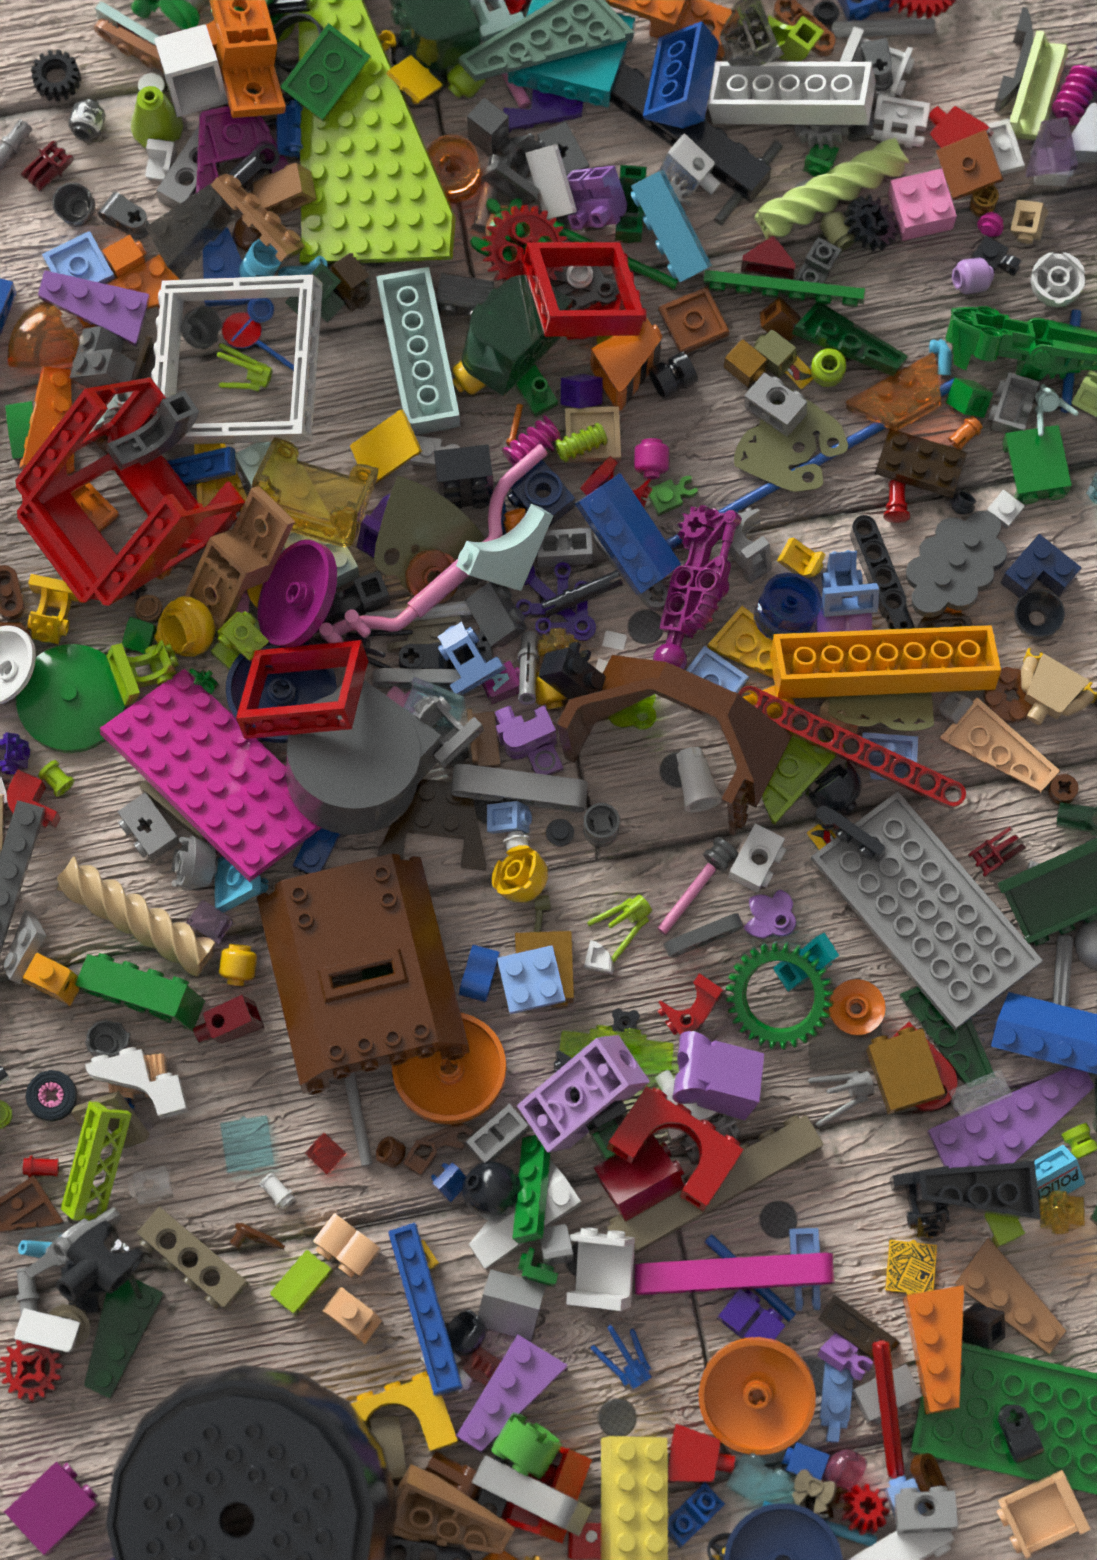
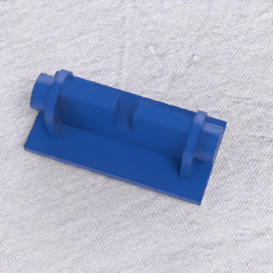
(289, 130)

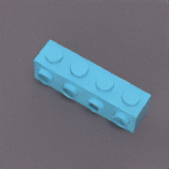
(671, 226)

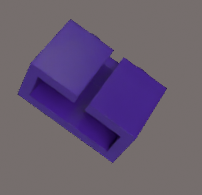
(749, 1319)

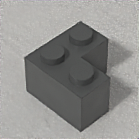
(100, 359)

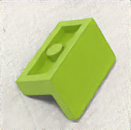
(301, 1282)

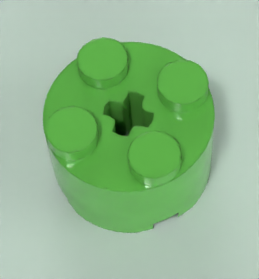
(526, 1445)

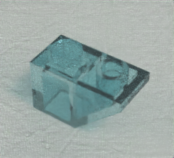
(756, 1481)

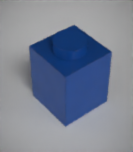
(805, 1457)

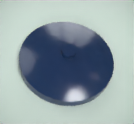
(279, 688)
(782, 1533)

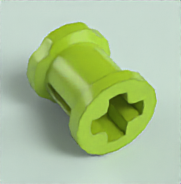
(56, 778)

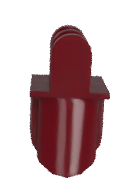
(45, 168)
(994, 853)

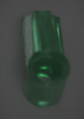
(1076, 817)

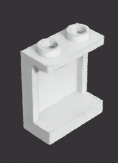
(901, 62)

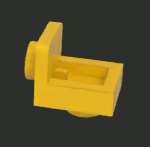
(801, 559)

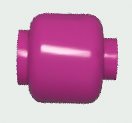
(651, 458)

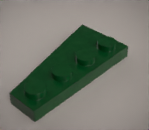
(119, 1335)

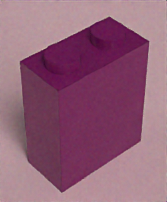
(52, 1507)

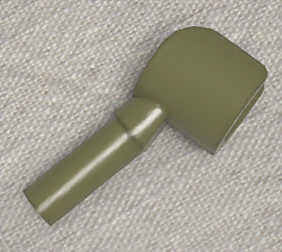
(541, 904)

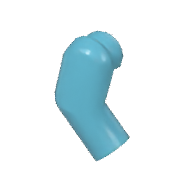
(945, 356)

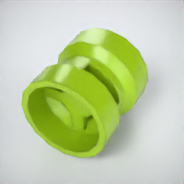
(1077, 1135)

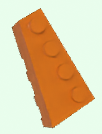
(936, 1340)

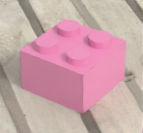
(922, 204)

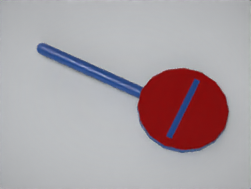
(243, 333)

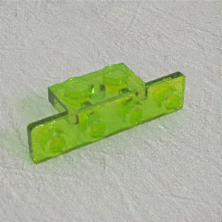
(647, 1053)

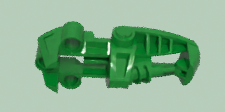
(1038, 345)

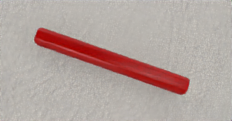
(888, 1409)

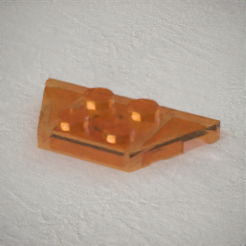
(902, 397)

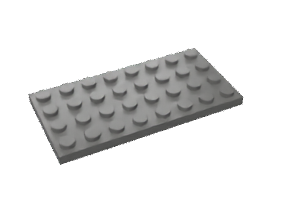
(928, 912)

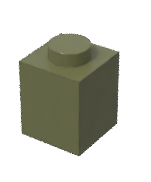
(778, 351)

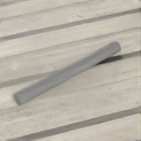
(358, 1120)

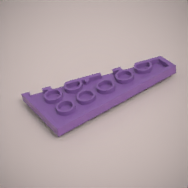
(1012, 1125)

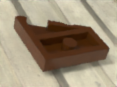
(27, 1208)

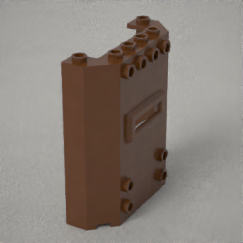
(348, 923)

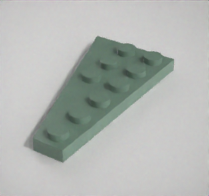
(547, 35)

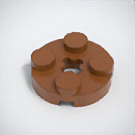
(422, 565)
(996, 699)

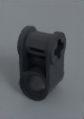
(425, 657)
(1021, 1439)

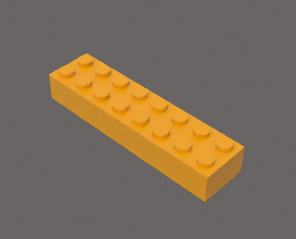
(884, 662)

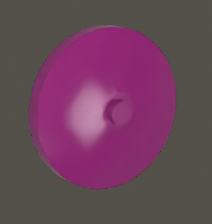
(297, 594)

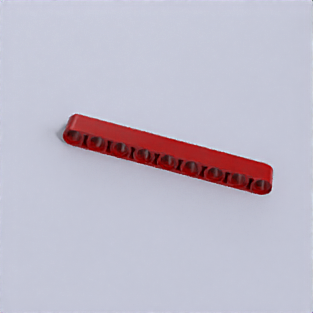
(865, 747)

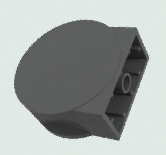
(364, 774)

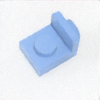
(508, 817)

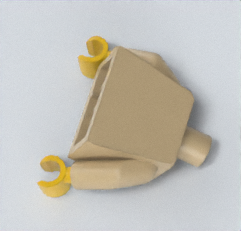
(1053, 688)

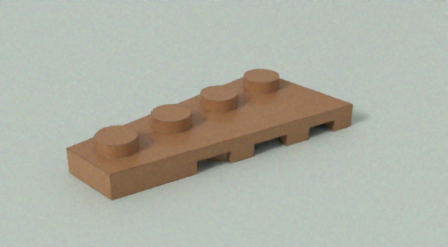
(256, 216)
(998, 1285)

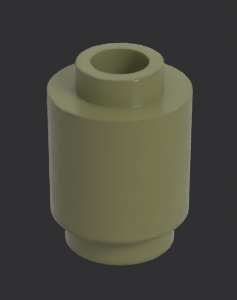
(836, 231)

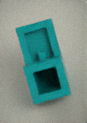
(793, 976)

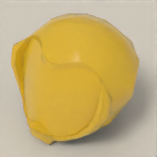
(186, 626)

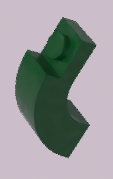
(630, 225)

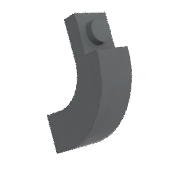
(161, 433)

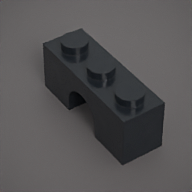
(363, 596)

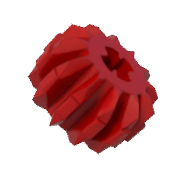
(872, 1502)

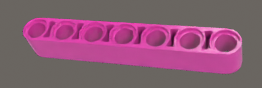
(734, 1273)

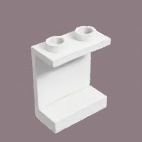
(603, 1270)

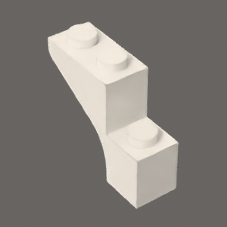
(1085, 147)
(132, 1072)

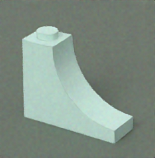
(509, 556)

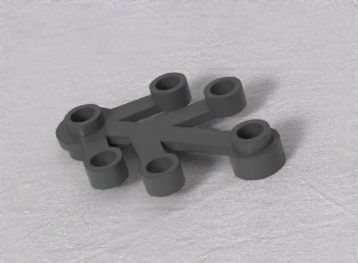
(594, 293)

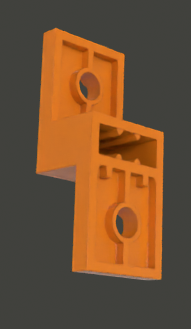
(673, 15)
(247, 57)

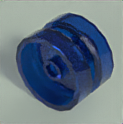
(787, 605)

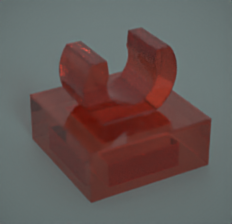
(482, 1366)

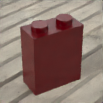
(644, 1182)

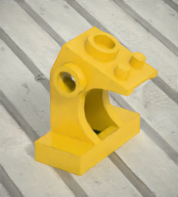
(53, 594)

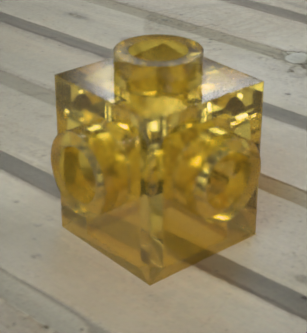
(555, 637)
(1061, 1212)

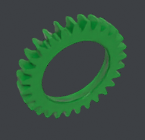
(767, 1032)

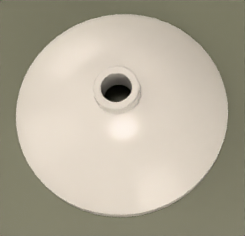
(16, 661)

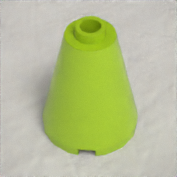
(155, 117)

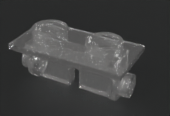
(980, 1093)

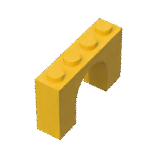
(421, 1401)

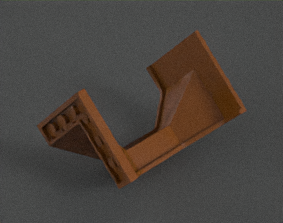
(751, 735)

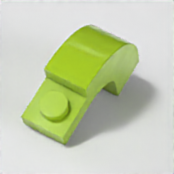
(798, 39)

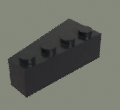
(988, 1189)

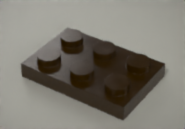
(920, 463)

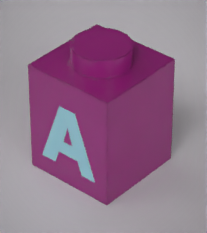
(503, 684)

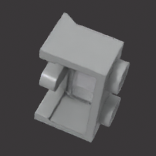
(1014, 404)

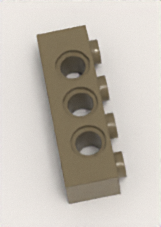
(162, 1224)

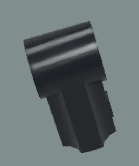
(252, 166)

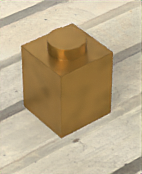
(745, 363)

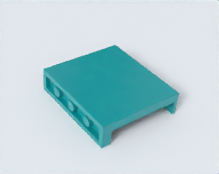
(581, 76)

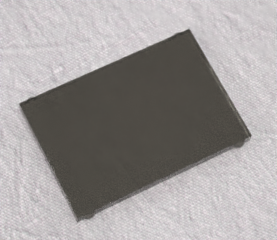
(838, 1049)

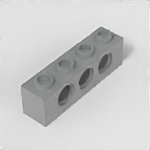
(184, 168)

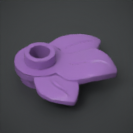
(768, 912)

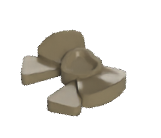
(807, 1484)

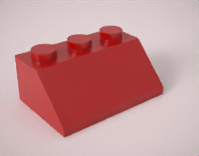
(564, 1475)

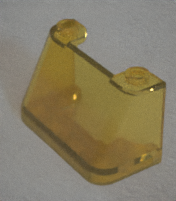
(318, 499)

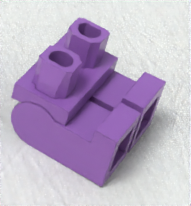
(596, 197)
(522, 736)

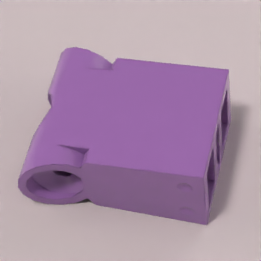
(717, 1075)

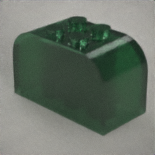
(436, 30)
(507, 335)

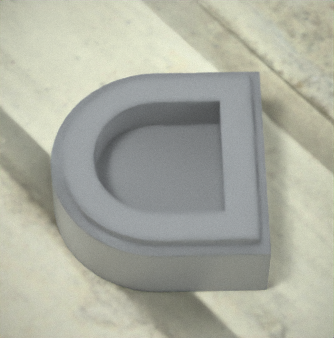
(955, 706)

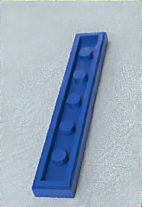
(425, 1309)

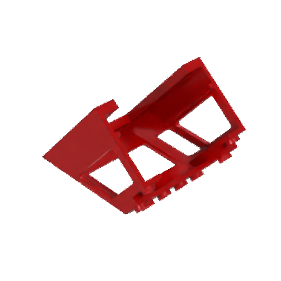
(69, 535)

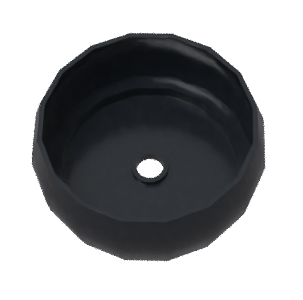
(260, 1441)

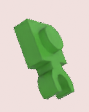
(668, 496)

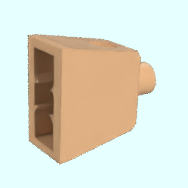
(352, 1315)

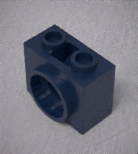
(542, 478)

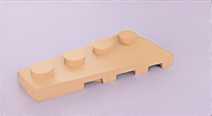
(994, 742)

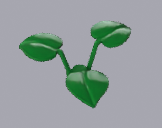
(178, 11)

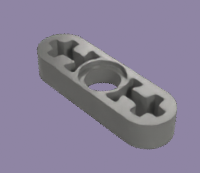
(703, 935)

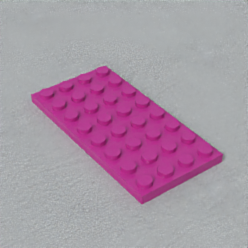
(211, 774)

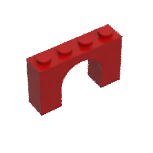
(655, 1113)

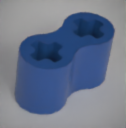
(479, 973)

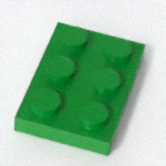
(325, 72)

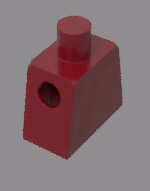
(239, 1019)

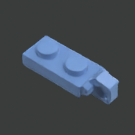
(835, 1401)

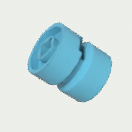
(259, 261)

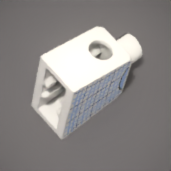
(691, 164)

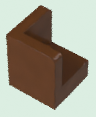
(780, 318)

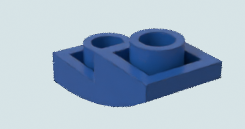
(693, 1514)

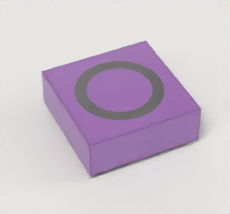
(545, 760)

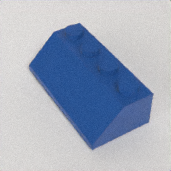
(682, 76)
(628, 534)
(1047, 1032)

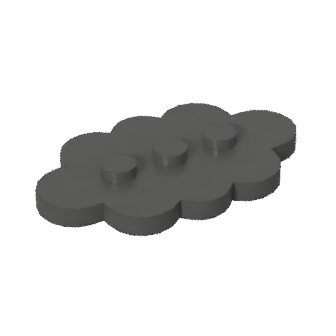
(956, 564)

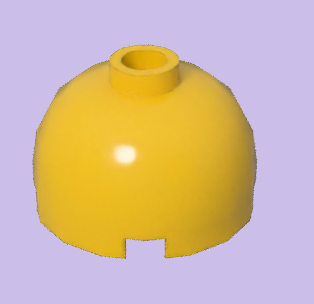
(520, 875)

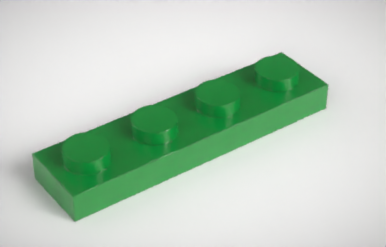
(532, 1197)

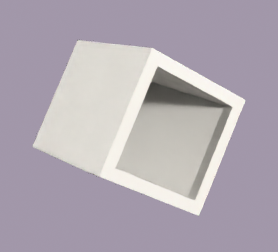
(191, 70)

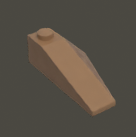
(443, 1514)

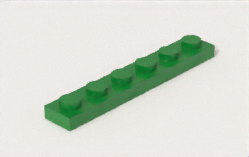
(795, 289)

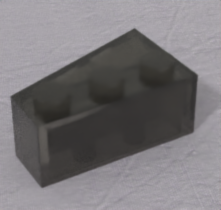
(189, 228)

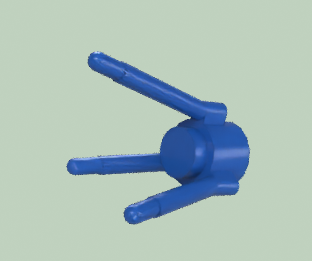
(635, 1372)

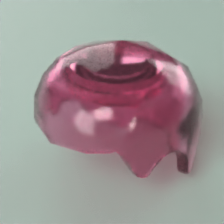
(845, 1468)

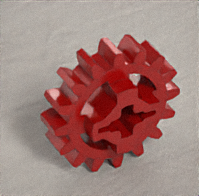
(21, 1379)

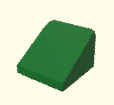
(138, 635)

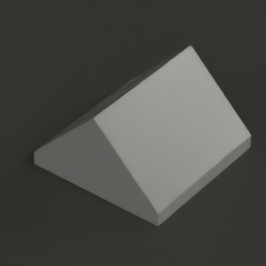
(511, 1304)

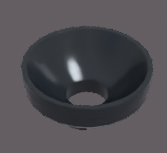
(1045, 603)

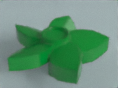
(205, 680)

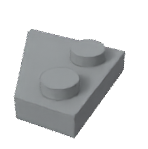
(24, 946)

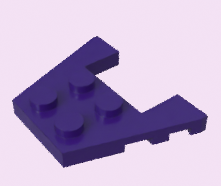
(544, 109)

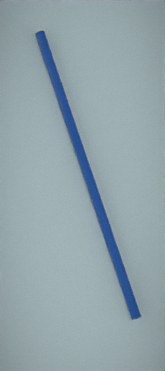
(819, 459)

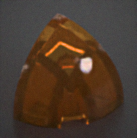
(41, 339)

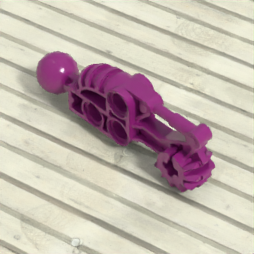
(697, 595)

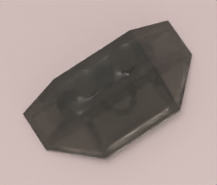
(750, 35)

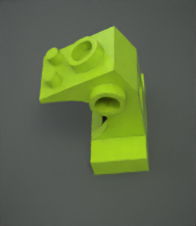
(238, 636)
(123, 668)

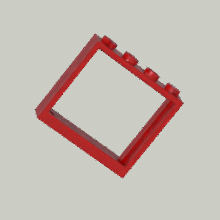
(583, 322)
(306, 717)

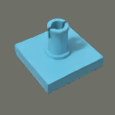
(233, 887)

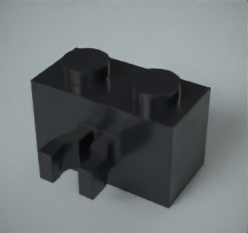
(570, 672)

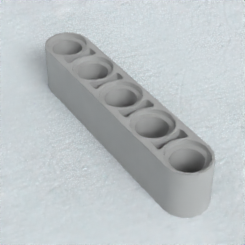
(519, 786)

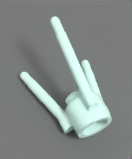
(1048, 402)

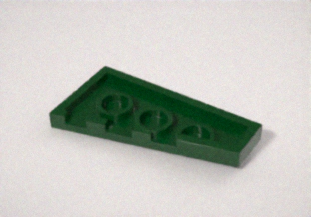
(834, 331)
(958, 1046)

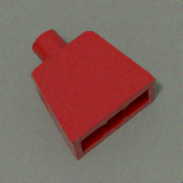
(955, 125)
(696, 1457)

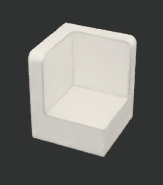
(160, 158)

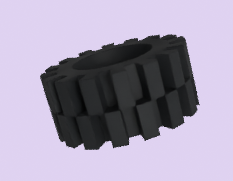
(51, 62)

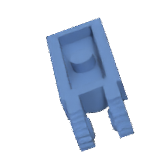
(805, 1242)

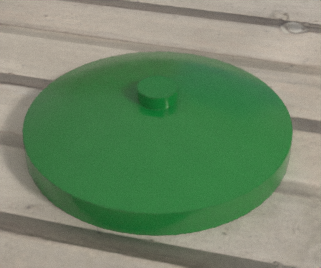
(69, 698)

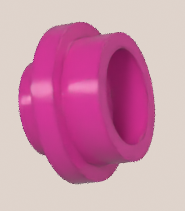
(990, 224)

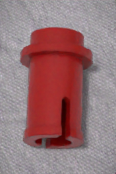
(40, 1167)

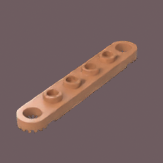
(129, 43)

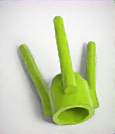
(258, 372)
(634, 910)

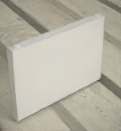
(551, 179)

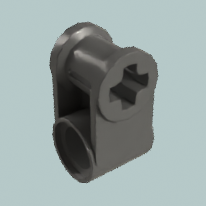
(879, 54)
(125, 216)

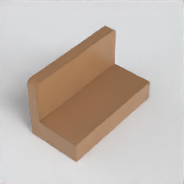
(485, 747)

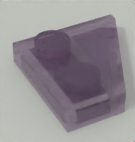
(1052, 149)

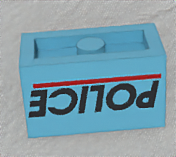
(1058, 1172)

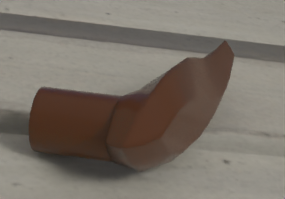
(245, 1231)

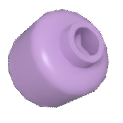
(972, 276)

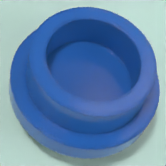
(260, 309)

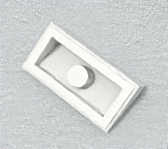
(47, 1330)

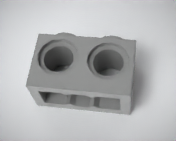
(497, 1135)

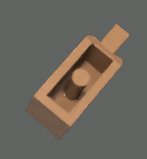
(285, 189)

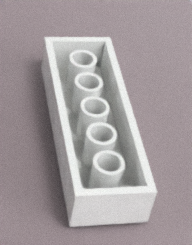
(792, 93)

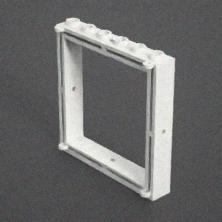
(167, 351)

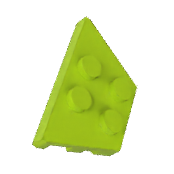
(794, 775)

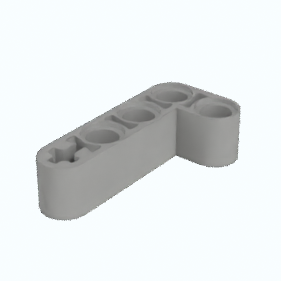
(532, 1495)

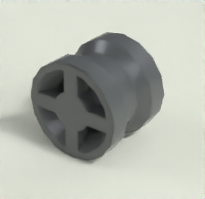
(720, 854)

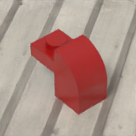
(30, 790)

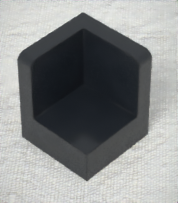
(983, 1326)

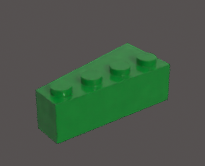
(140, 990)

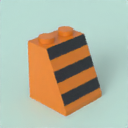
(625, 362)

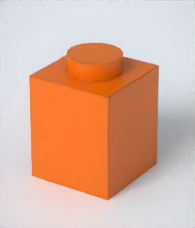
(124, 255)

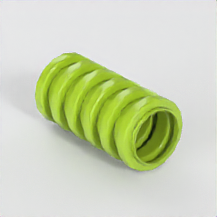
(581, 442)

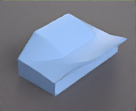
(900, 744)

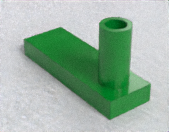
(536, 392)

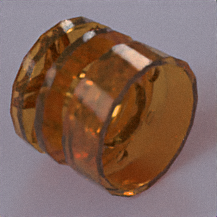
(456, 154)

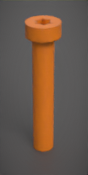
(515, 424)

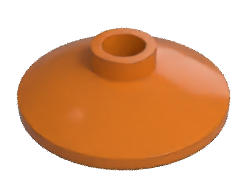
(857, 993)

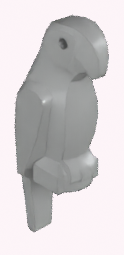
(56, 1252)

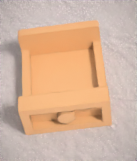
(1042, 1514)

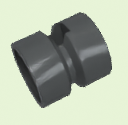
(601, 824)

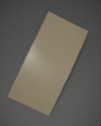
(389, 1435)

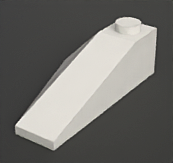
(495, 1237)

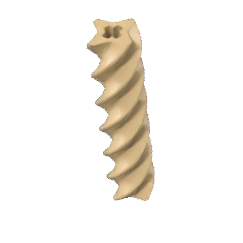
(132, 916)

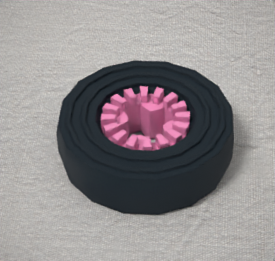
(51, 1081)

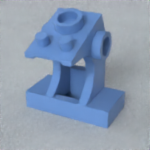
(843, 581)
(473, 671)

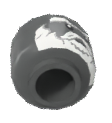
(86, 120)

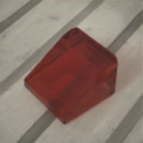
(325, 1153)

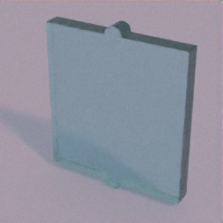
(247, 1144)

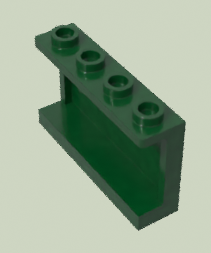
(1055, 893)

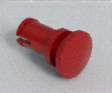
(896, 506)

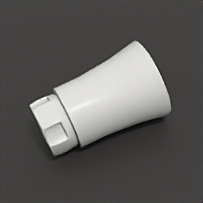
(696, 780)

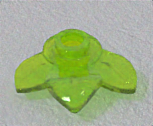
(628, 716)

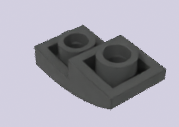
(818, 262)

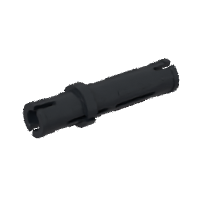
(582, 593)

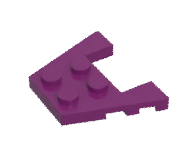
(227, 140)

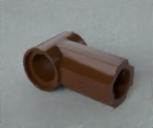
(454, 1474)

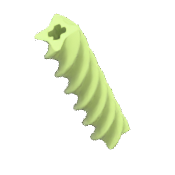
(825, 190)

